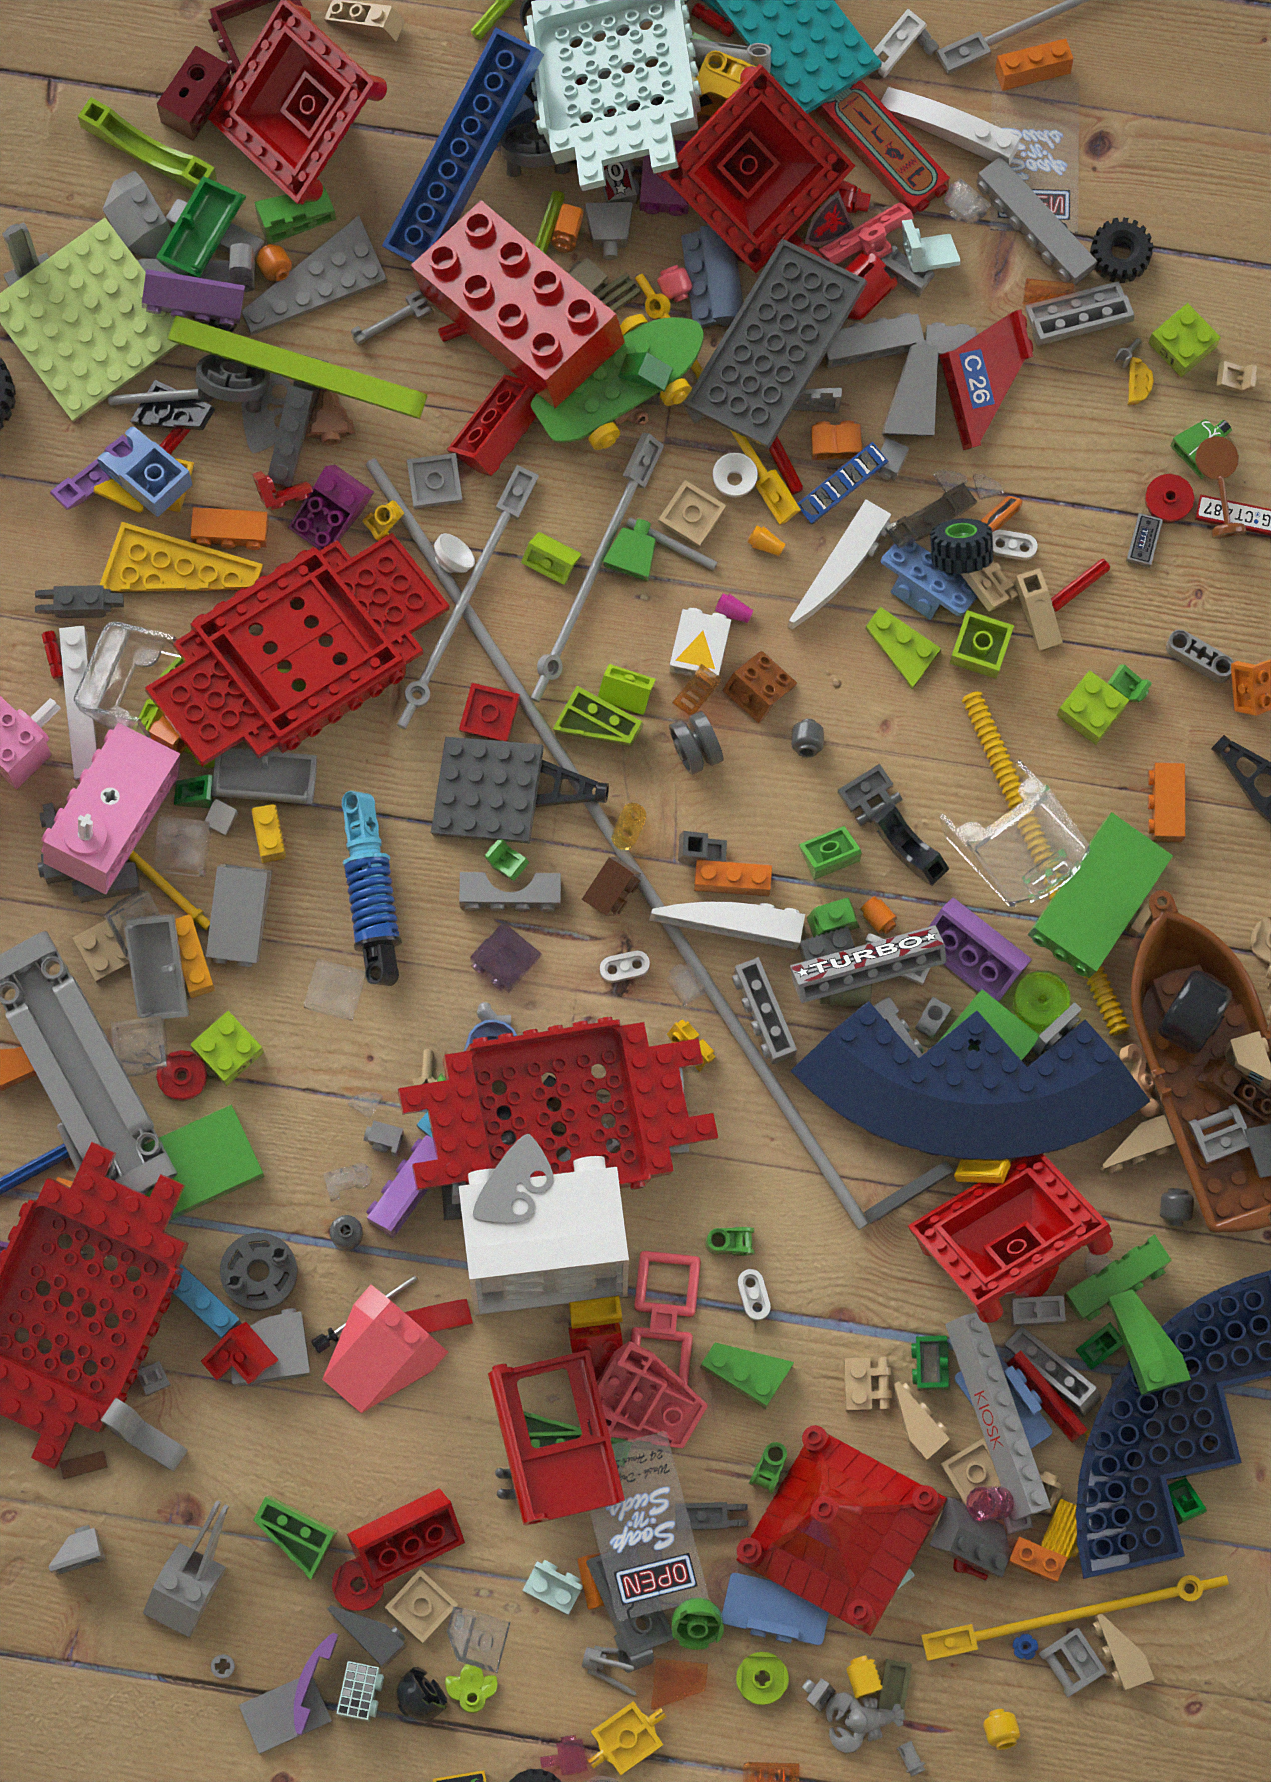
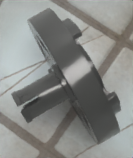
(527, 148)
(231, 382)
(237, 1280)

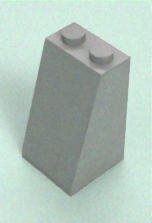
(915, 396)
(238, 914)

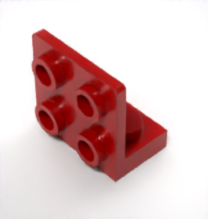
(277, 499)
(599, 1340)

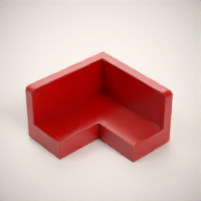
(241, 1350)

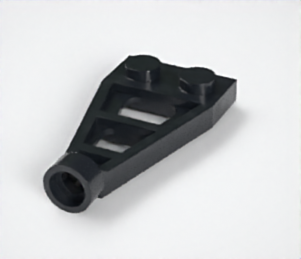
(585, 788)
(1260, 803)

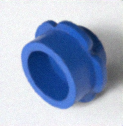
(1027, 1653)

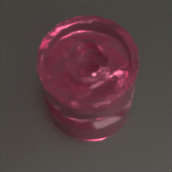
(989, 1503)

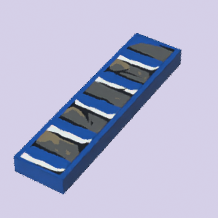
(842, 483)

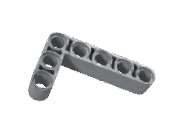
(238, 270)
(130, 1427)

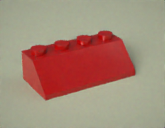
(495, 426)
(406, 1538)

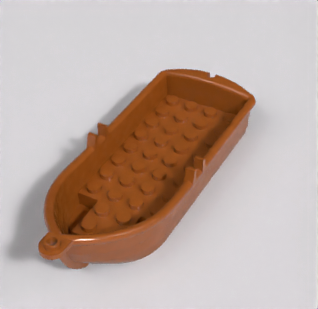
(1174, 946)

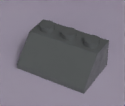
(971, 1541)

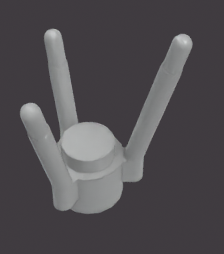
(595, 1659)

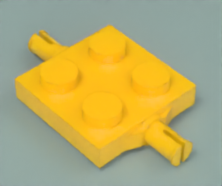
(627, 1738)

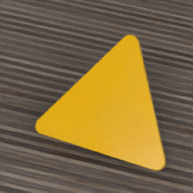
(116, 493)

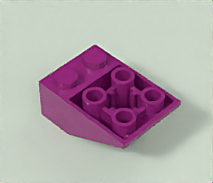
(330, 507)

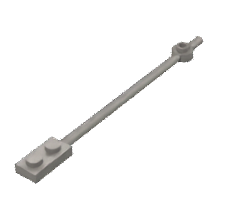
(977, 47)
(638, 473)
(510, 505)

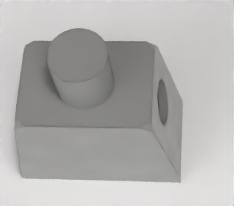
(609, 226)

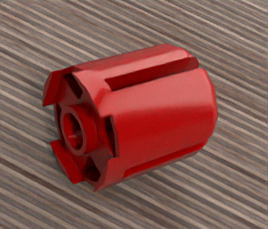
(878, 284)

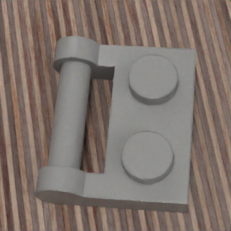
(1223, 1142)
(1079, 1656)

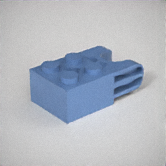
(147, 473)

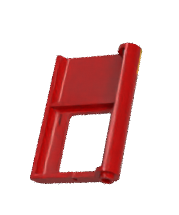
(564, 1475)

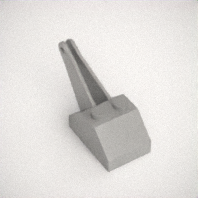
(188, 1581)

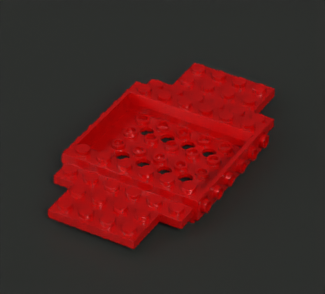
(233, 688)

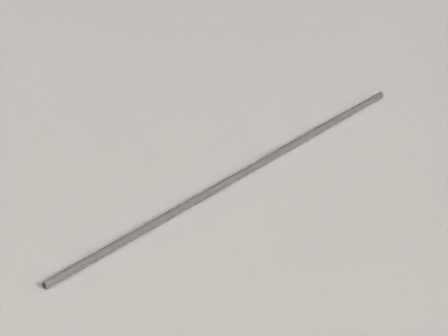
(607, 828)

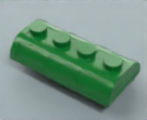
(200, 228)

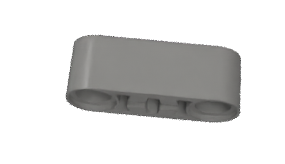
(1199, 646)

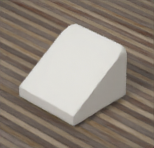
(221, 816)

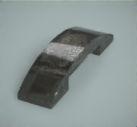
(920, 524)

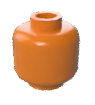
(274, 262)

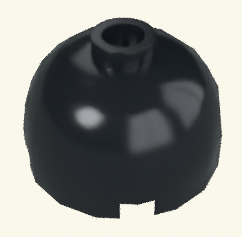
(419, 1696)

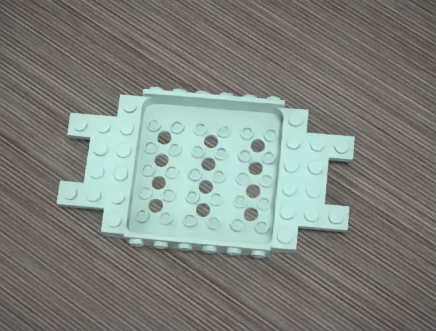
(627, 132)

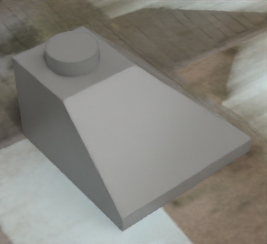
(78, 1551)

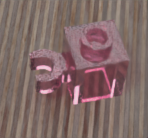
(569, 1756)

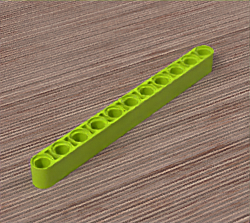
(297, 367)

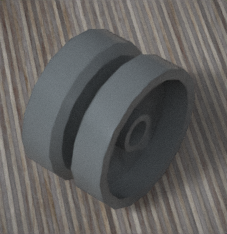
(696, 742)

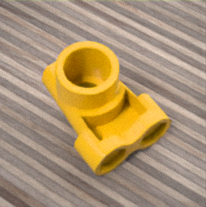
(380, 522)

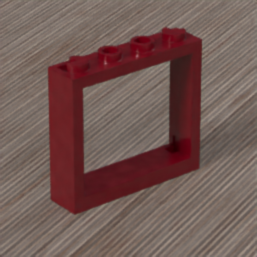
(229, 10)

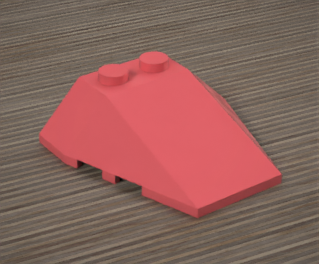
(379, 1352)
(647, 1397)

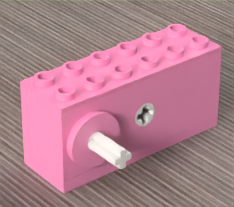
(23, 741)
(110, 808)

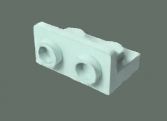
(553, 1587)

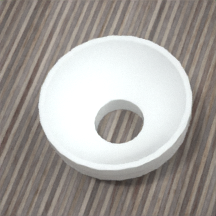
(738, 464)
(453, 554)

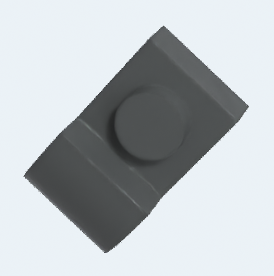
(698, 846)

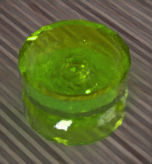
(1045, 986)

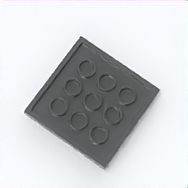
(487, 789)

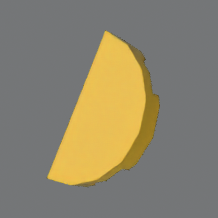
(1139, 382)

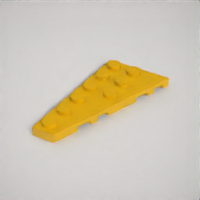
(158, 562)

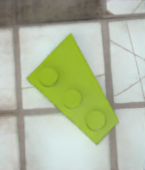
(903, 645)

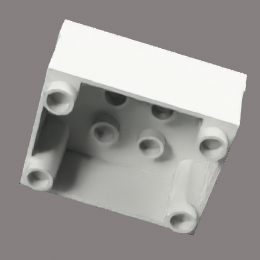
(557, 1256)

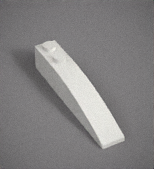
(952, 125)
(845, 560)
(81, 727)
(739, 920)

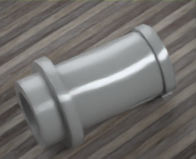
(911, 1759)

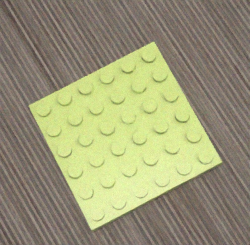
(85, 320)

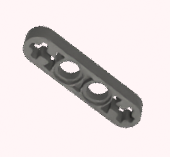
(908, 1192)

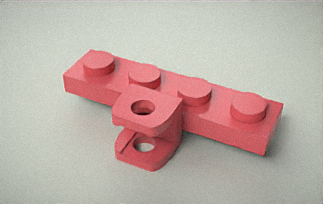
(868, 236)

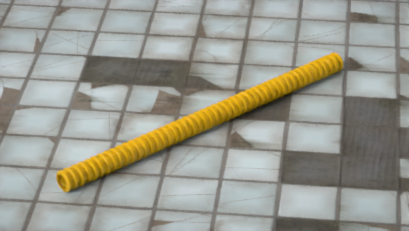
(1010, 783)

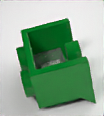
(932, 1363)

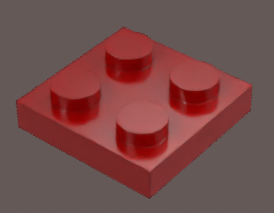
(489, 712)

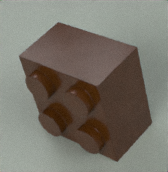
(612, 886)

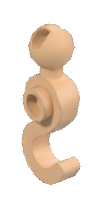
(1141, 1076)

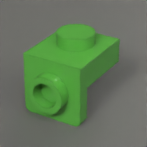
(1129, 684)
(506, 860)

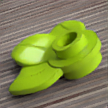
(471, 1684)

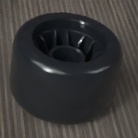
(1195, 1012)

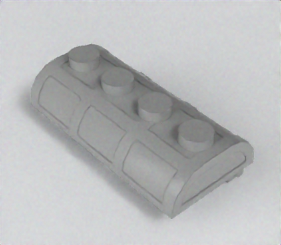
(269, 778)
(156, 967)

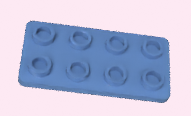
(924, 585)
(1026, 1403)
(772, 1610)

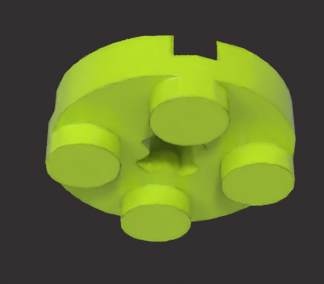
(773, 1668)

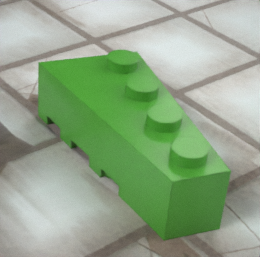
(1117, 1277)

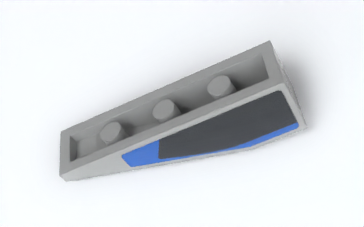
(1060, 1375)

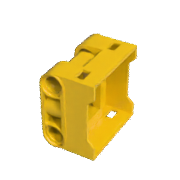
(720, 82)

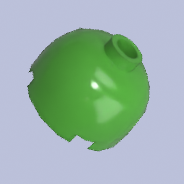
(697, 1624)

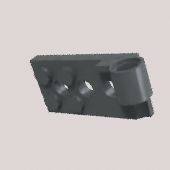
(633, 1644)

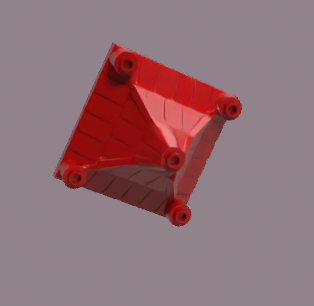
(294, 101)
(757, 168)
(1011, 1234)
(842, 1530)

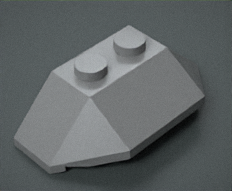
(136, 216)

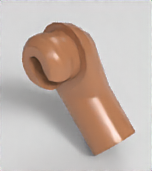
(635, 416)

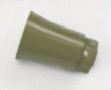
(851, 998)

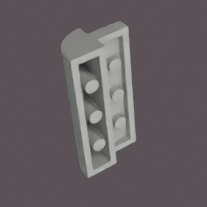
(1079, 313)

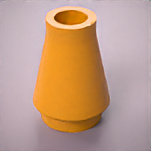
(765, 541)

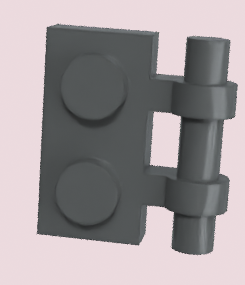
(865, 788)

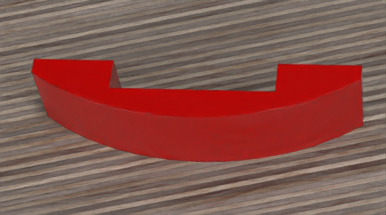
(442, 1316)

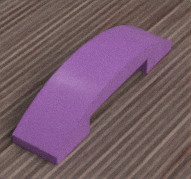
(80, 488)
(323, 1651)

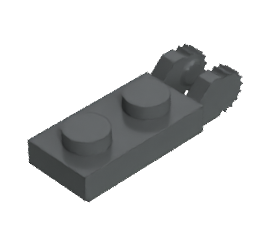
(714, 1515)

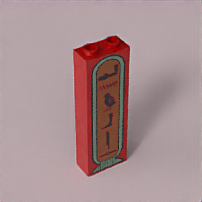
(885, 147)

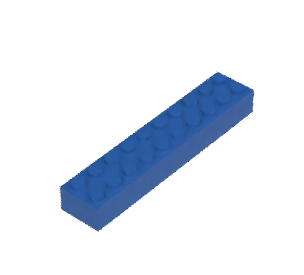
(464, 145)

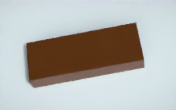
(83, 1465)

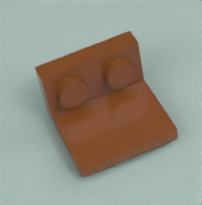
(758, 685)

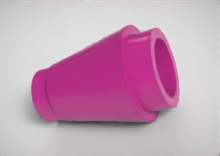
(733, 608)

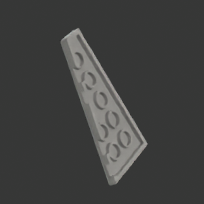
(330, 274)

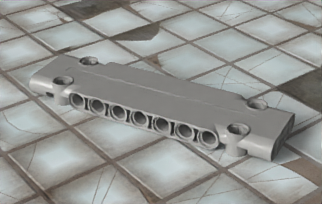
(79, 1063)

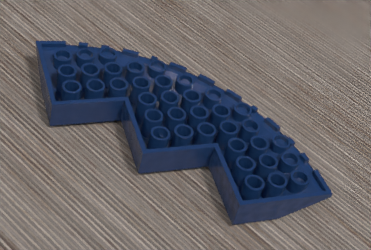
(972, 1100)
(1159, 1436)

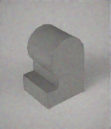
(933, 1017)

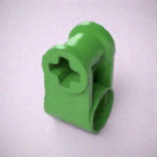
(732, 1241)
(769, 1468)

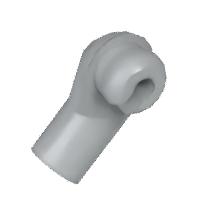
(486, 1013)

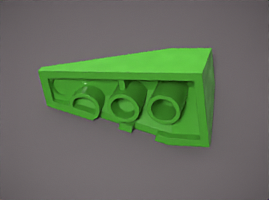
(1148, 1347)

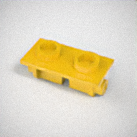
(684, 1031)

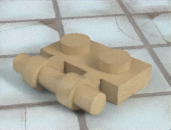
(991, 586)
(858, 1384)

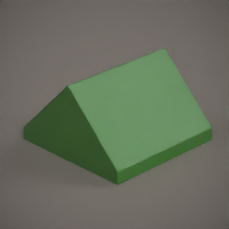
(830, 852)

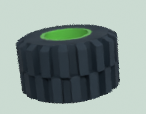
(961, 545)

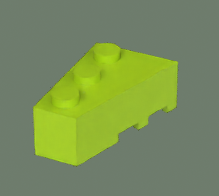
(597, 720)

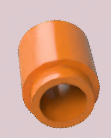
(879, 915)

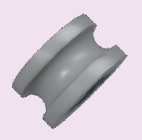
(228, 1672)

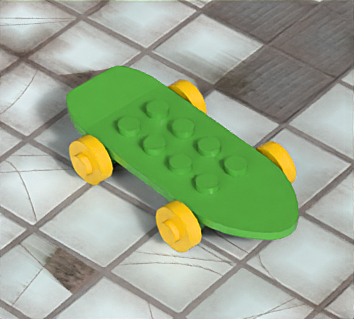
(607, 397)

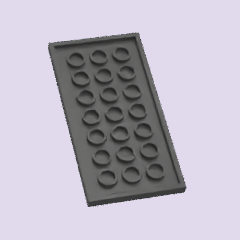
(775, 343)

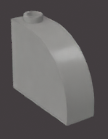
(287, 1340)

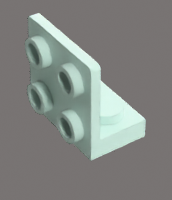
(928, 252)

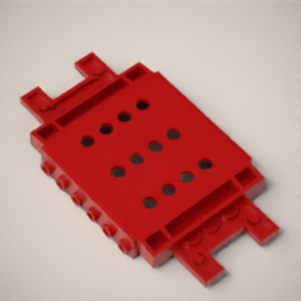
(640, 1079)
(117, 1222)

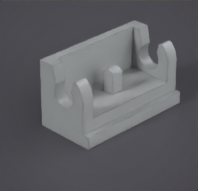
(899, 267)
(1037, 1311)

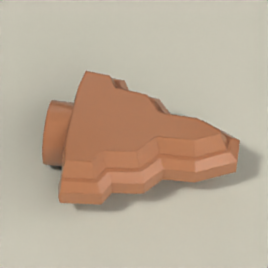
(329, 420)

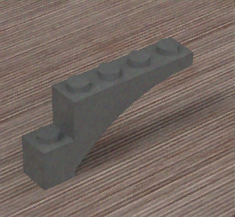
(292, 431)

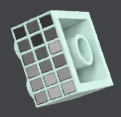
(359, 1692)

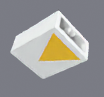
(699, 641)

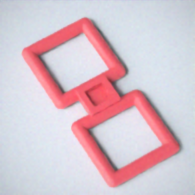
(665, 1315)

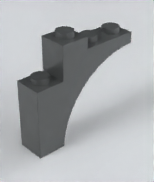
(125, 883)

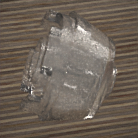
(965, 202)

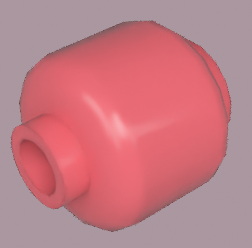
(675, 283)

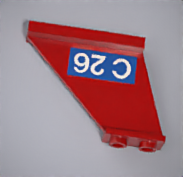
(982, 373)

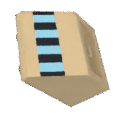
(1250, 1057)

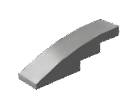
(233, 235)

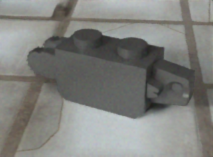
(79, 601)

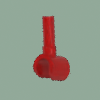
(961, 1567)

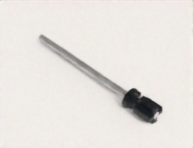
(322, 1341)

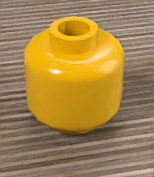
(1001, 1729)

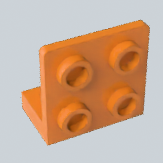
(1251, 687)

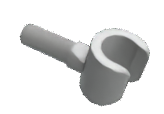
(1126, 353)

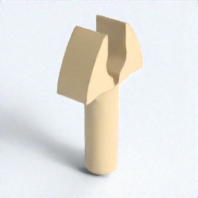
(426, 1068)

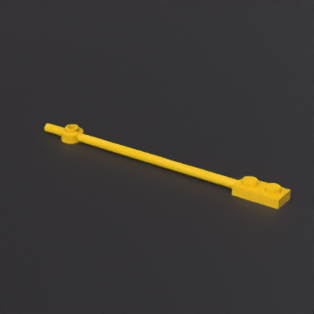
(770, 483)
(965, 1639)

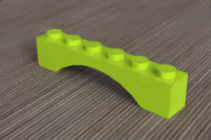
(116, 131)

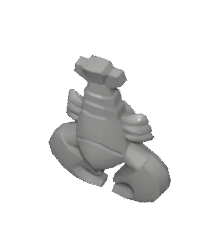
(860, 1720)

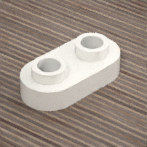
(1012, 544)
(624, 967)
(754, 1295)

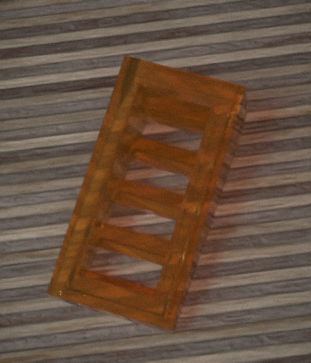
(1040, 290)
(707, 675)
(748, 1771)

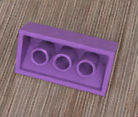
(192, 297)
(978, 951)
(401, 1195)

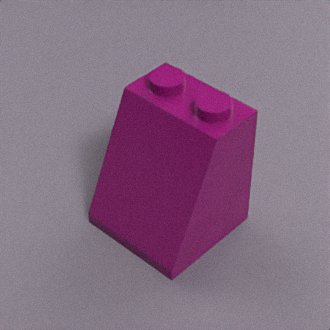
(659, 195)

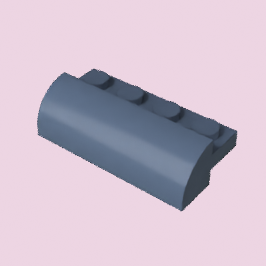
(714, 278)

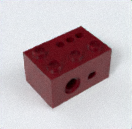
(193, 93)

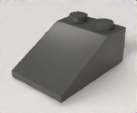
(375, 1637)

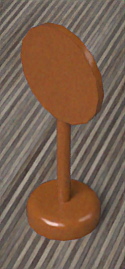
(1218, 460)

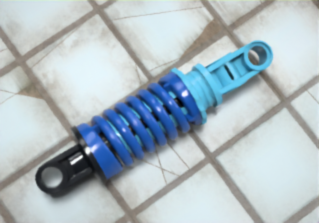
(370, 890)

